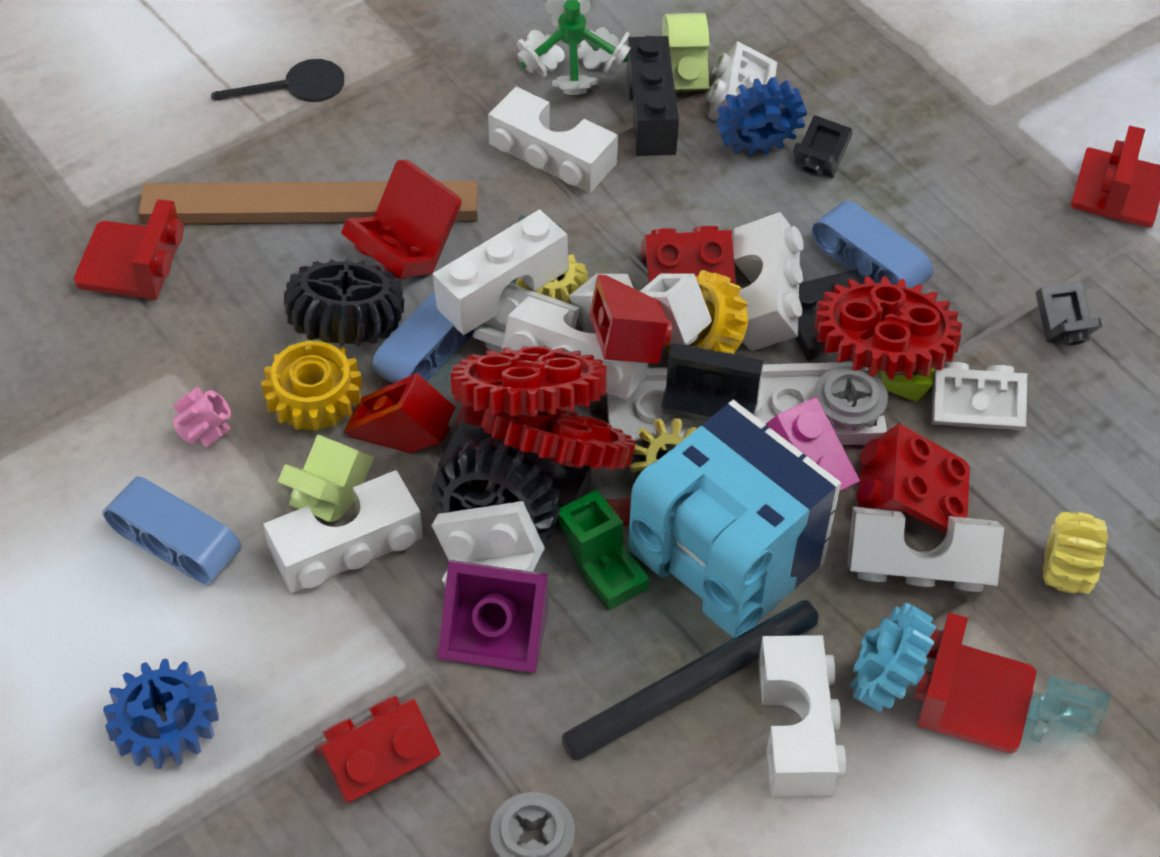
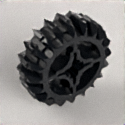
(343, 302)
(480, 472)

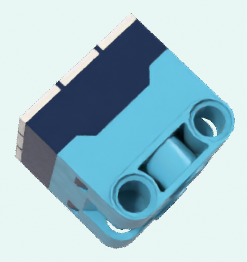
(734, 517)

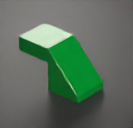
(597, 546)

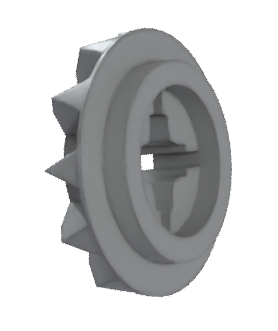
(865, 389)
(532, 810)

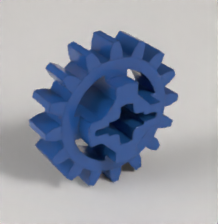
(758, 118)
(138, 726)

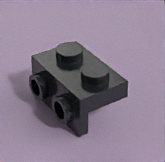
(707, 380)

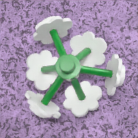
(596, 47)

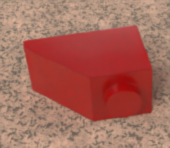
(628, 322)
(402, 416)

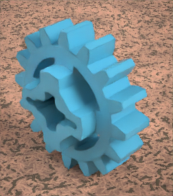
(893, 657)

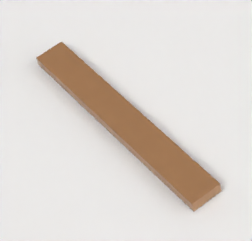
(283, 201)

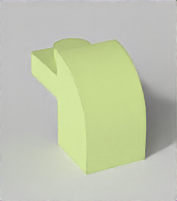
(688, 50)
(327, 478)

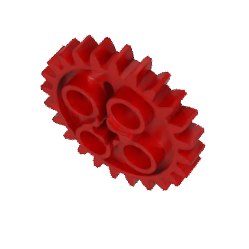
(888, 327)
(528, 380)
(563, 438)

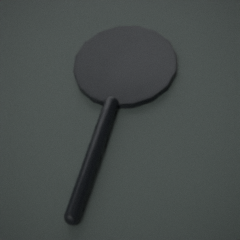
(307, 81)

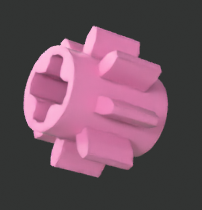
(201, 417)

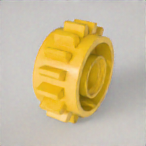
(726, 311)
(312, 385)

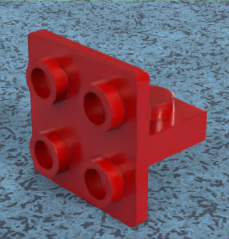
(1119, 183)

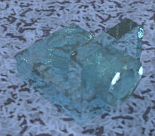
(1069, 704)

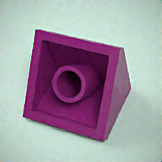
(493, 616)

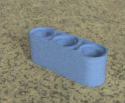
(870, 246)
(418, 344)
(172, 530)

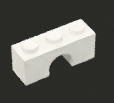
(576, 156)
(770, 260)
(472, 284)
(677, 294)
(546, 325)
(313, 552)
(966, 555)
(802, 755)

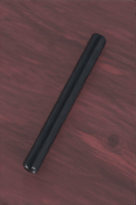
(685, 682)

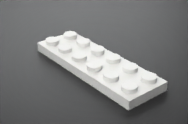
(780, 389)

